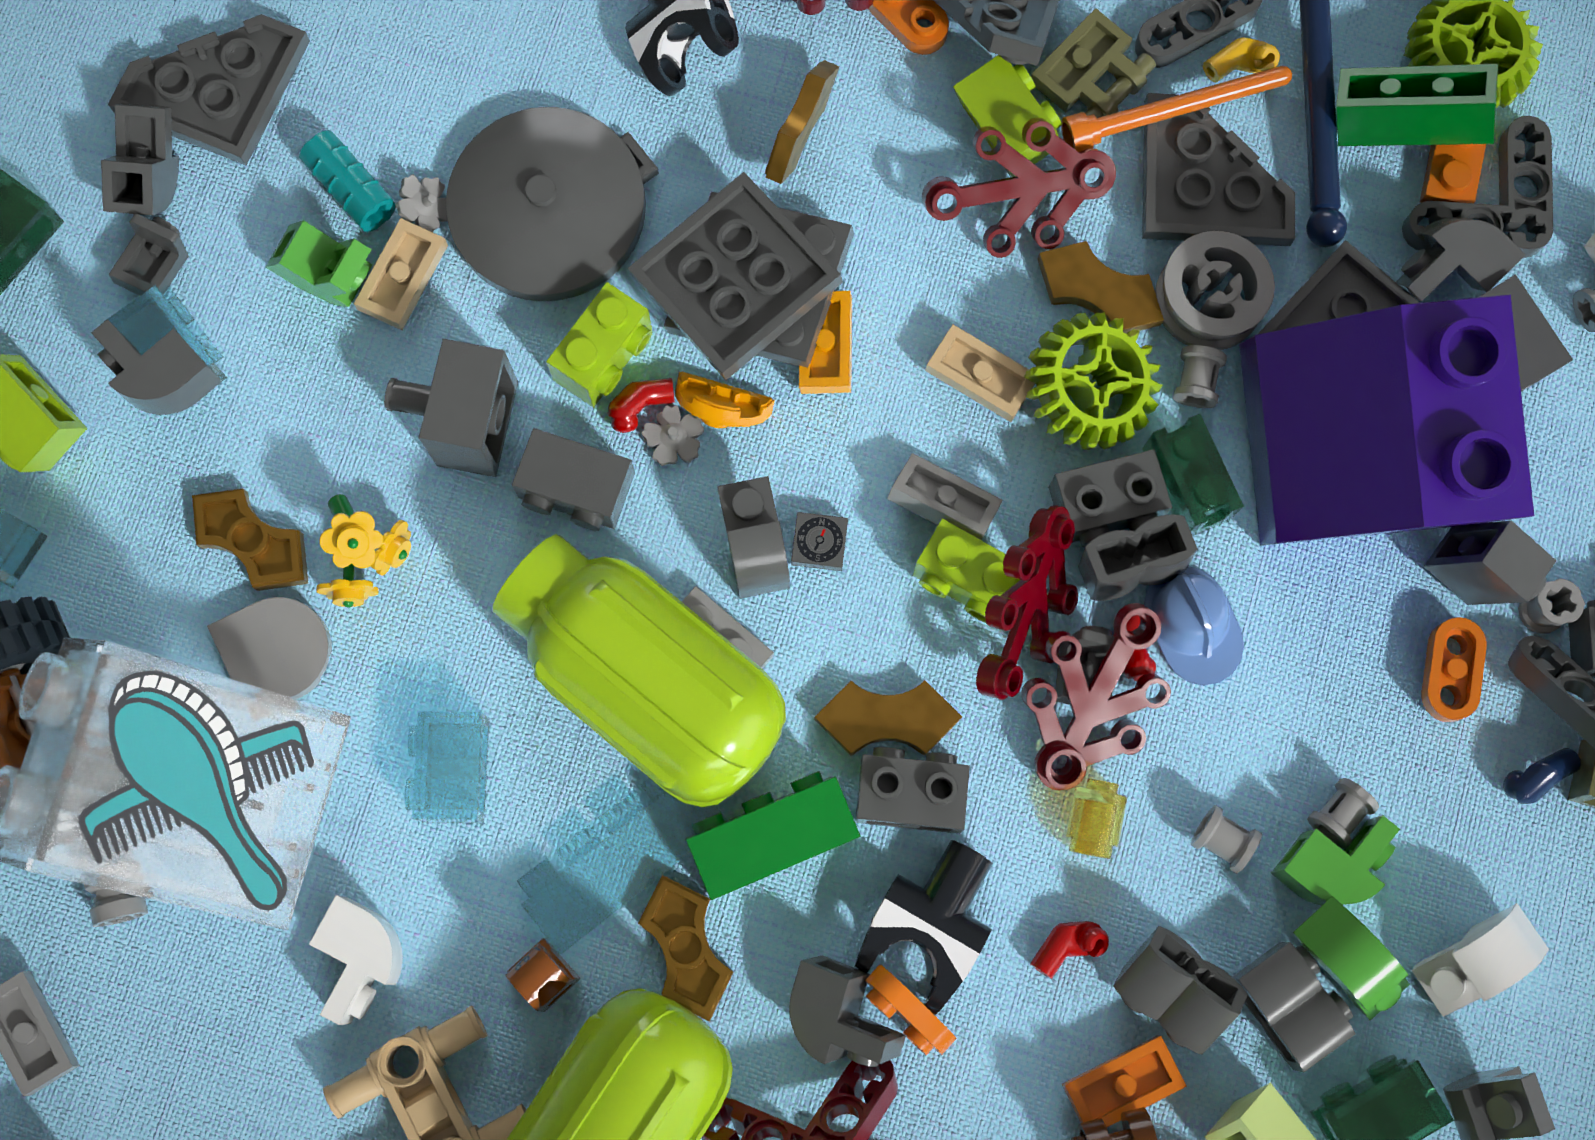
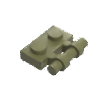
(1083, 58)

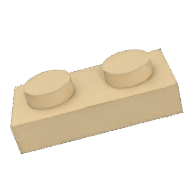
(401, 274)
(980, 373)

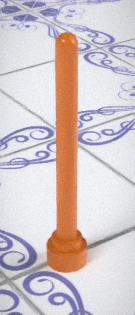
(1086, 131)

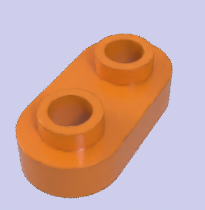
(901, 20)
(1457, 673)
(924, 1027)

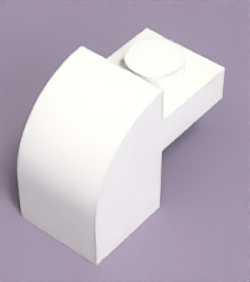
(367, 947)
(1483, 962)

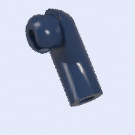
(1541, 776)

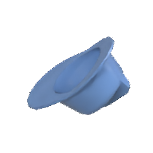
(1197, 627)

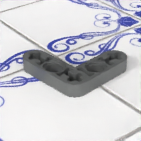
(1188, 38)
(1513, 207)
(1549, 676)

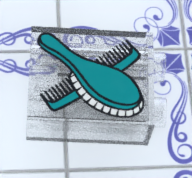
(167, 782)

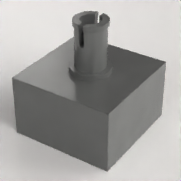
(463, 408)

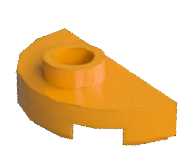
(720, 403)

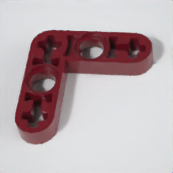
(842, 1099)

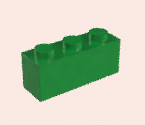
(1417, 105)
(771, 834)

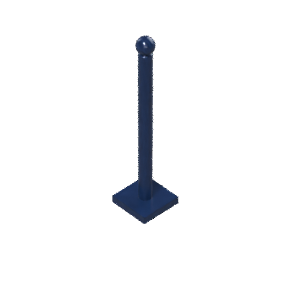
(1326, 223)

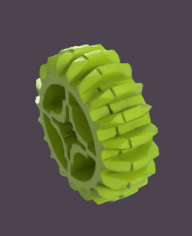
(1498, 38)
(1102, 345)

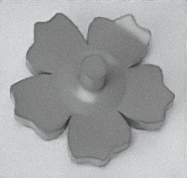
(422, 202)
(673, 436)

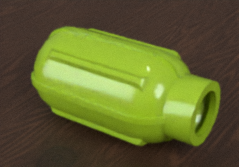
(643, 671)
(633, 1074)

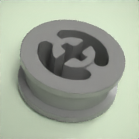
(1202, 265)

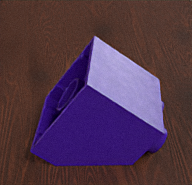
(1387, 422)

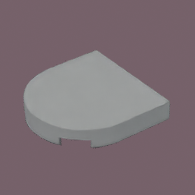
(274, 646)

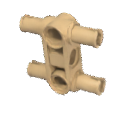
(426, 1100)

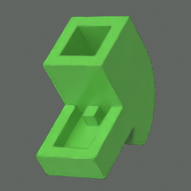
(320, 263)
(1321, 869)
(1353, 958)

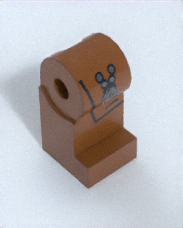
(542, 976)

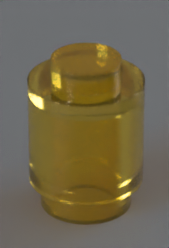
(1096, 819)

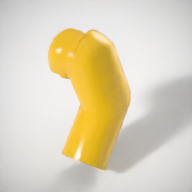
(1241, 55)

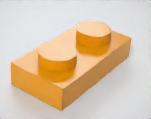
(832, 359)

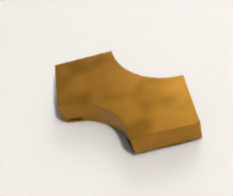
(801, 121)
(1080, 279)
(270, 554)
(863, 718)
(678, 923)

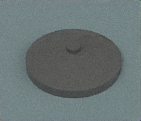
(546, 204)

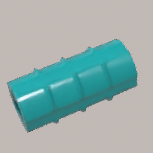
(347, 180)

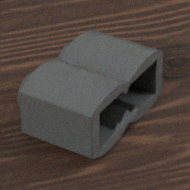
(1149, 556)
(1180, 990)
(1293, 1005)

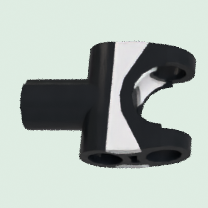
(666, 29)
(934, 920)

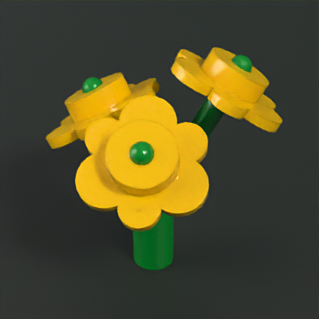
(353, 545)

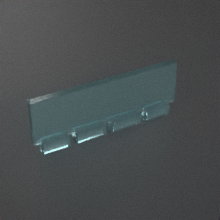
(611, 871)

